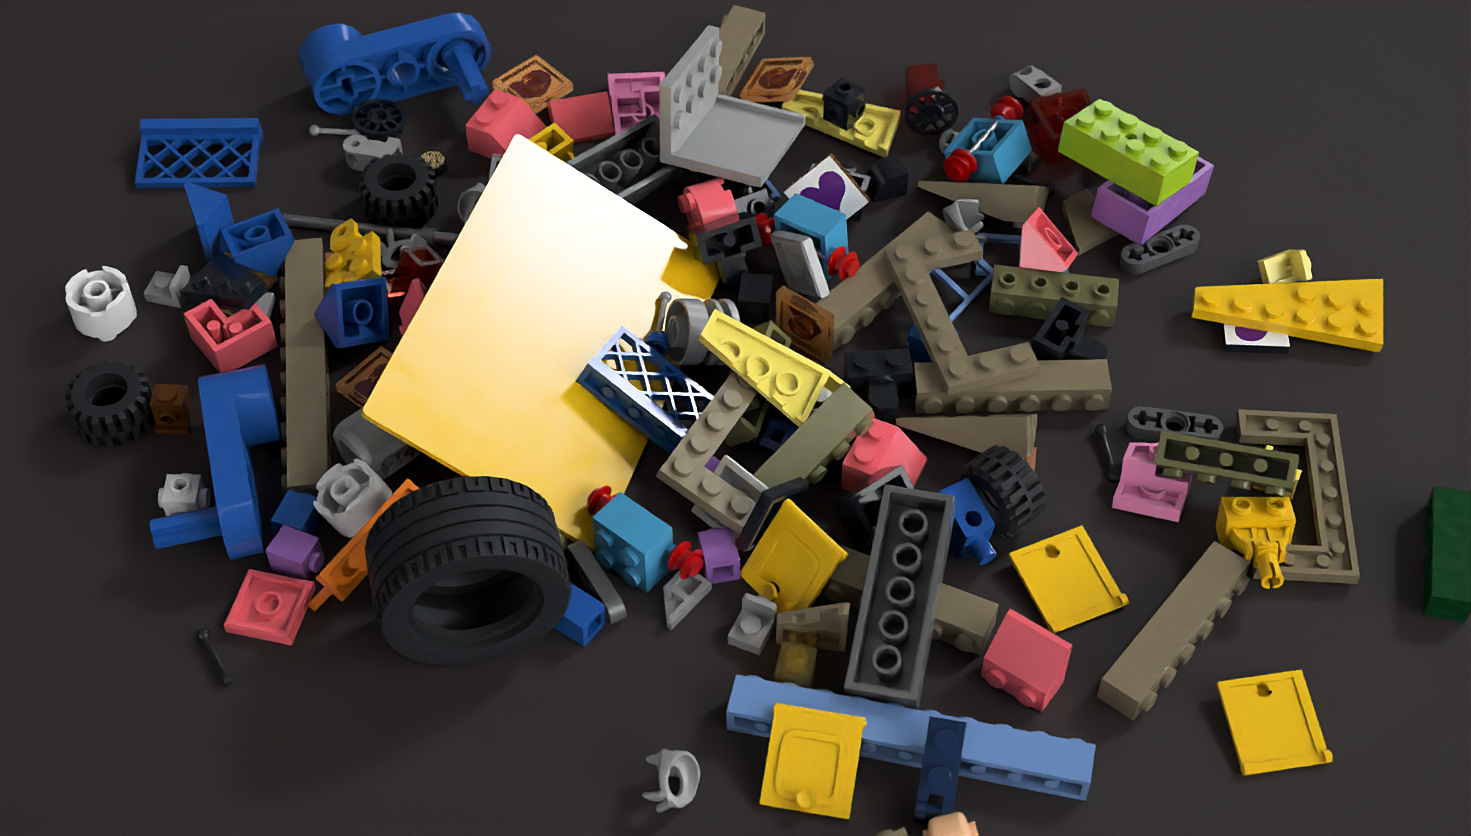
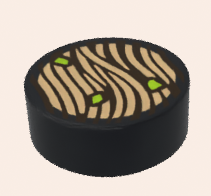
(437, 160)

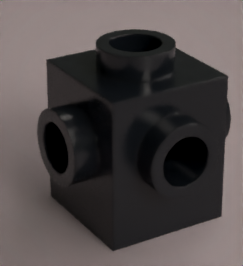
(843, 104)
(755, 201)

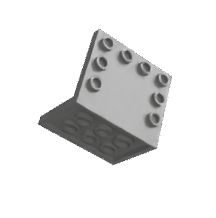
(719, 131)

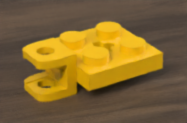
(354, 256)

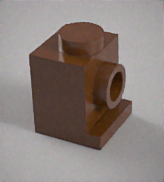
(172, 409)

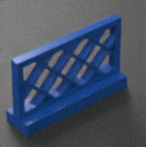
(200, 134)
(638, 406)

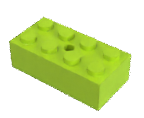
(1128, 151)

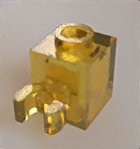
(797, 662)

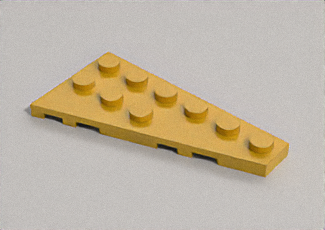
(1321, 311)

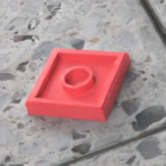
(269, 607)

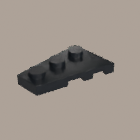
(225, 284)

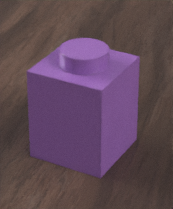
(295, 553)
(719, 555)

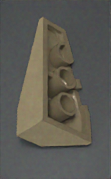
(997, 200)
(979, 433)

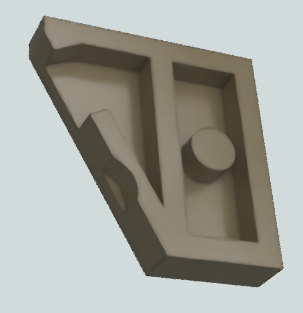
(1085, 230)
(826, 621)

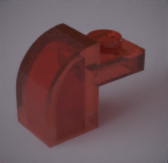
(922, 76)
(414, 263)

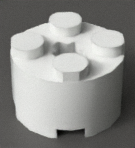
(100, 303)
(350, 496)

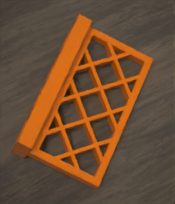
(350, 564)

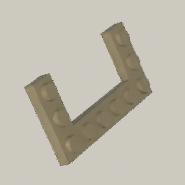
(956, 370)
(686, 465)
(1335, 554)

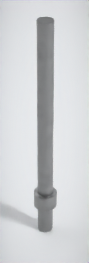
(430, 235)

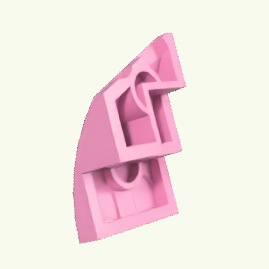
(633, 98)
(1144, 487)

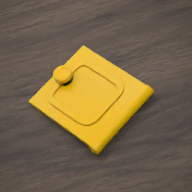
(793, 556)
(1070, 585)
(1273, 728)
(812, 756)

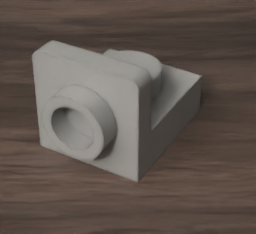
(167, 287)
(753, 624)

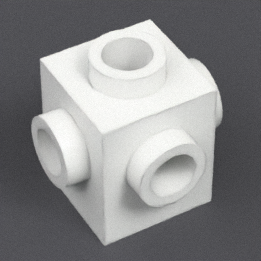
(183, 494)

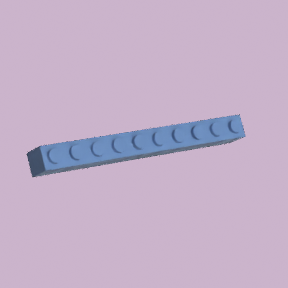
(900, 734)

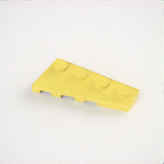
(871, 132)
(770, 368)

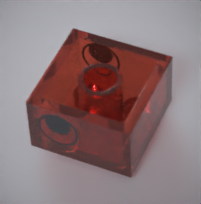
(1047, 117)

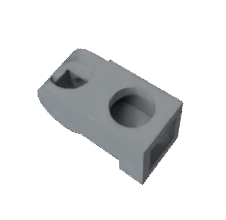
(1033, 84)
(361, 151)

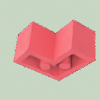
(230, 340)

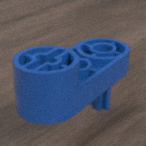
(395, 62)
(236, 416)

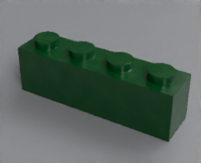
(1447, 554)

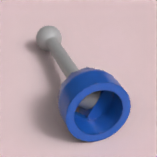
(657, 334)

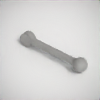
(314, 130)

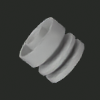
(685, 324)

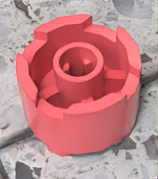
(706, 202)

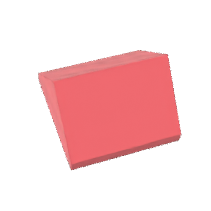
(583, 116)
(1044, 245)

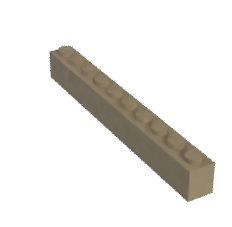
(307, 369)

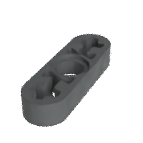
(1165, 239)
(1185, 419)
(595, 580)

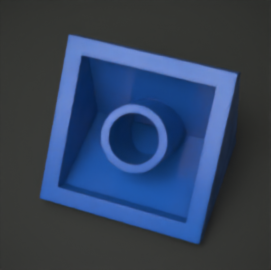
(210, 214)
(260, 241)
(355, 312)

